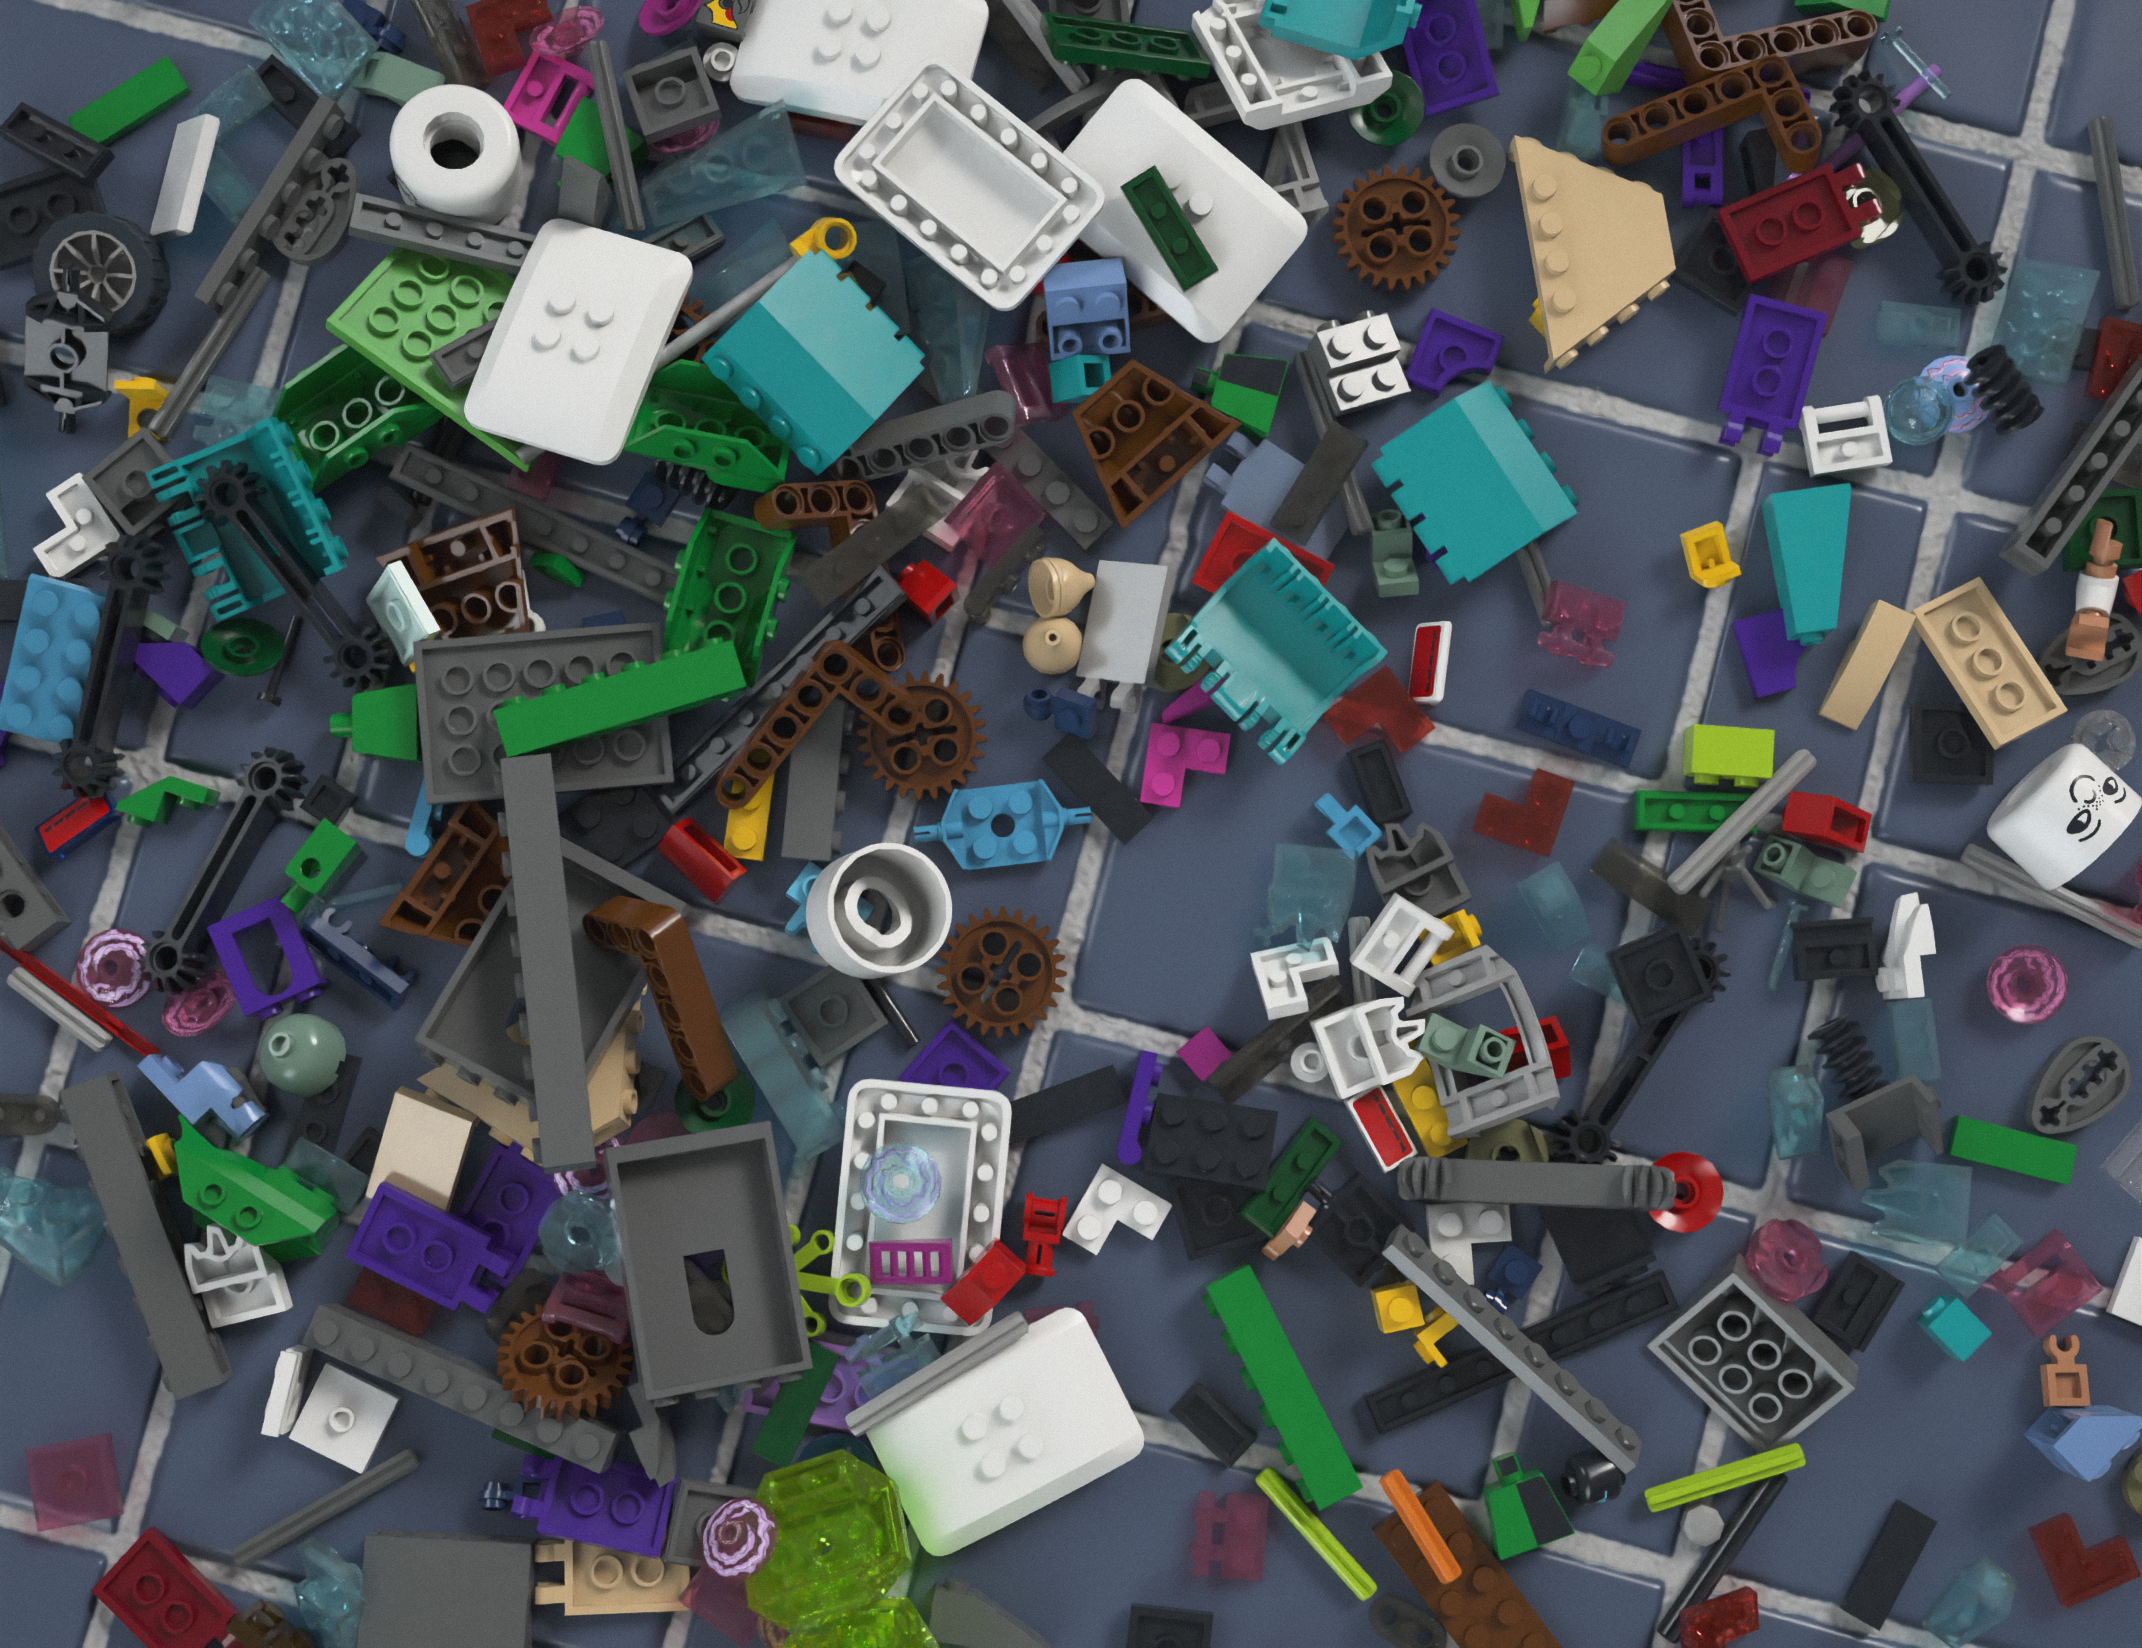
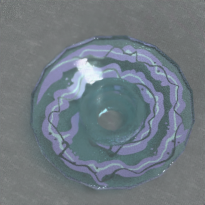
(895, 1203)

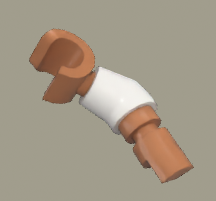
(2095, 596)

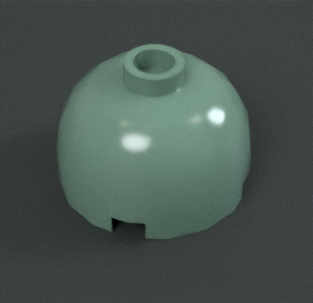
(302, 1054)

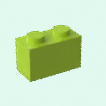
(1728, 754)

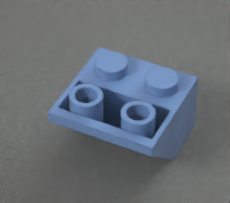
(1087, 308)
(2084, 1437)

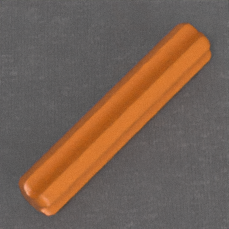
(1420, 1526)

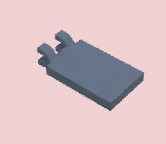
(1261, 486)

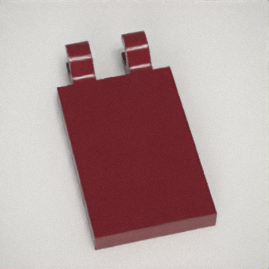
(1796, 221)
(166, 1597)

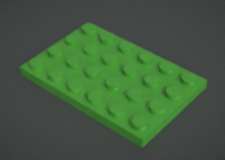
(416, 307)

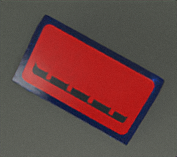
(76, 824)

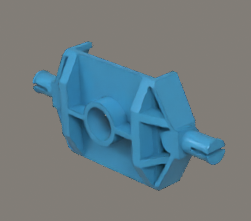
(969, 818)

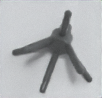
(1733, 869)

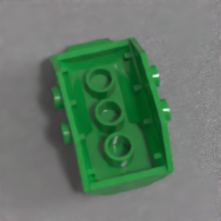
(347, 413)
(703, 425)
(729, 588)
(252, 1200)

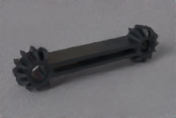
(1919, 189)
(294, 573)
(111, 666)
(223, 871)
(1636, 1064)

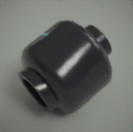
(1591, 1478)

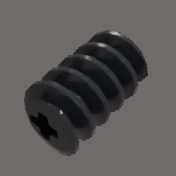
(2003, 390)
(697, 483)
(1847, 1058)

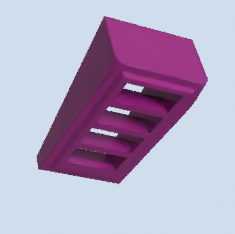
(1188, 703)
(926, 1246)

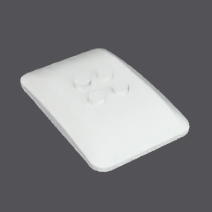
(849, 54)
(969, 183)
(1231, 208)
(578, 341)
(970, 1143)
(1009, 1435)

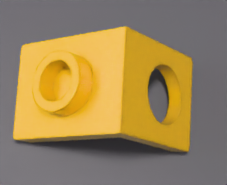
(143, 395)

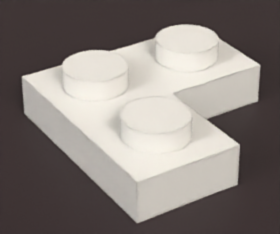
(86, 529)
(1283, 971)
(1113, 1199)
(1457, 1225)

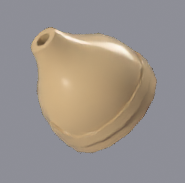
(1057, 586)
(1052, 645)

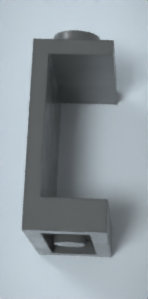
(1882, 1122)

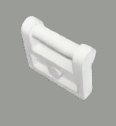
(1847, 448)
(1393, 937)

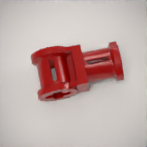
(1042, 1230)

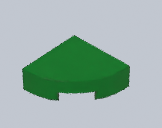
(557, 568)

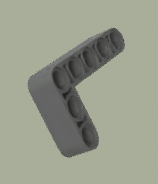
(942, 436)

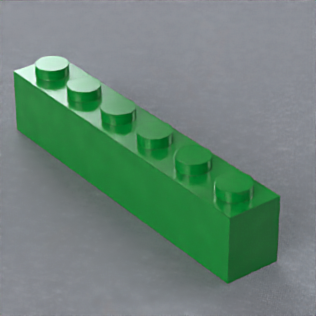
(620, 700)
(1282, 1385)

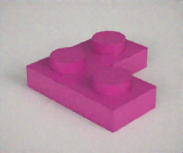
(1171, 753)

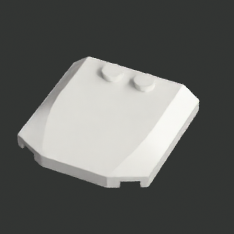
(1278, 79)

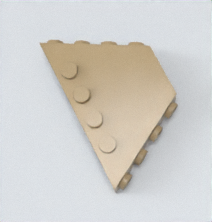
(1592, 245)
(610, 1091)

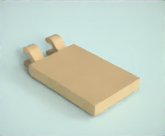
(423, 1147)
(610, 1580)

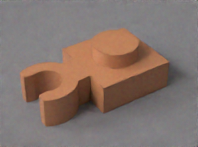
(1293, 1232)
(2063, 1380)

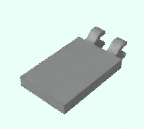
(1124, 631)

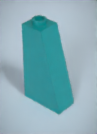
(1807, 556)

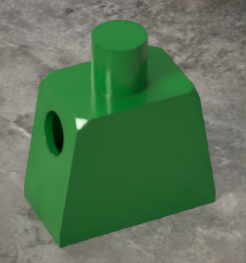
(586, 142)
(383, 724)

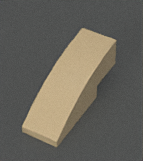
(1866, 664)

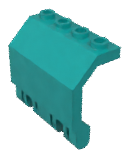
(287, 501)
(1277, 647)

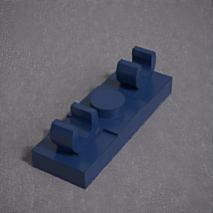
(1577, 728)
(356, 959)

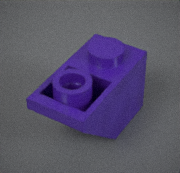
(178, 671)

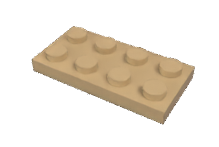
(1987, 663)

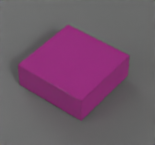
(1204, 1053)

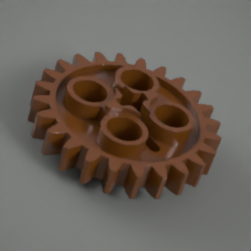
(1403, 262)
(929, 772)
(969, 952)
(561, 1362)

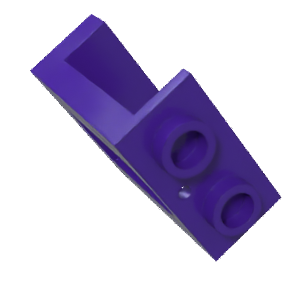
(305, 976)

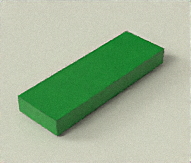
(131, 103)
(1685, 810)
(2011, 1150)

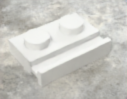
(287, 1390)

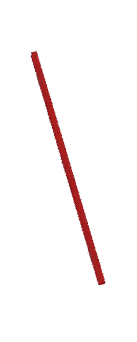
(80, 1000)

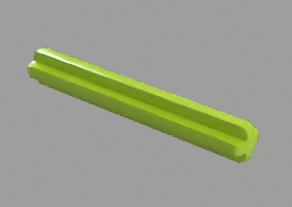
(1724, 1477)
(1316, 1533)

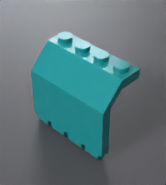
(1341, 26)
(815, 361)
(1474, 482)

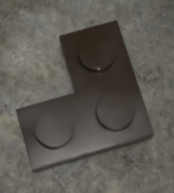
(265, 1627)

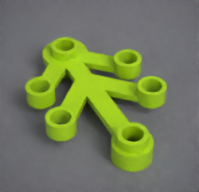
(817, 1283)

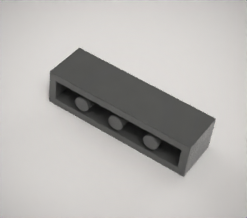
(815, 786)

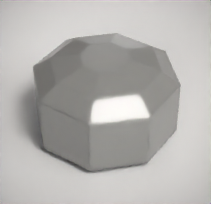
(1701, 1524)

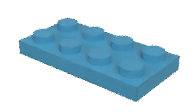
(50, 659)

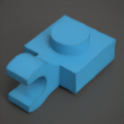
(1350, 828)

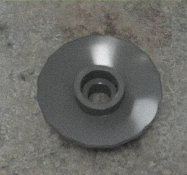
(1473, 147)

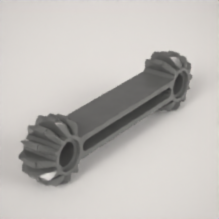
(1536, 1184)

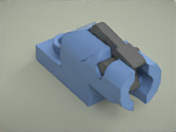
(209, 1092)

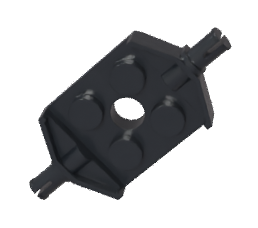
(83, 327)

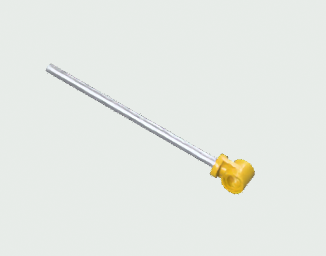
(812, 239)

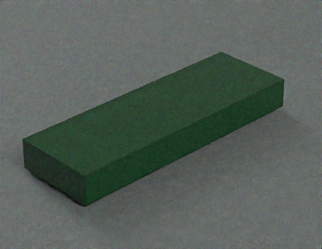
(1169, 229)
(1297, 1164)
(794, 1408)

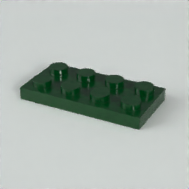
(1124, 45)

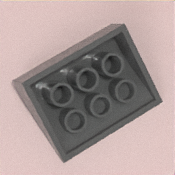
(1754, 1357)

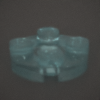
(556, 1233)

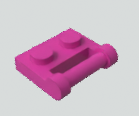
(538, 91)

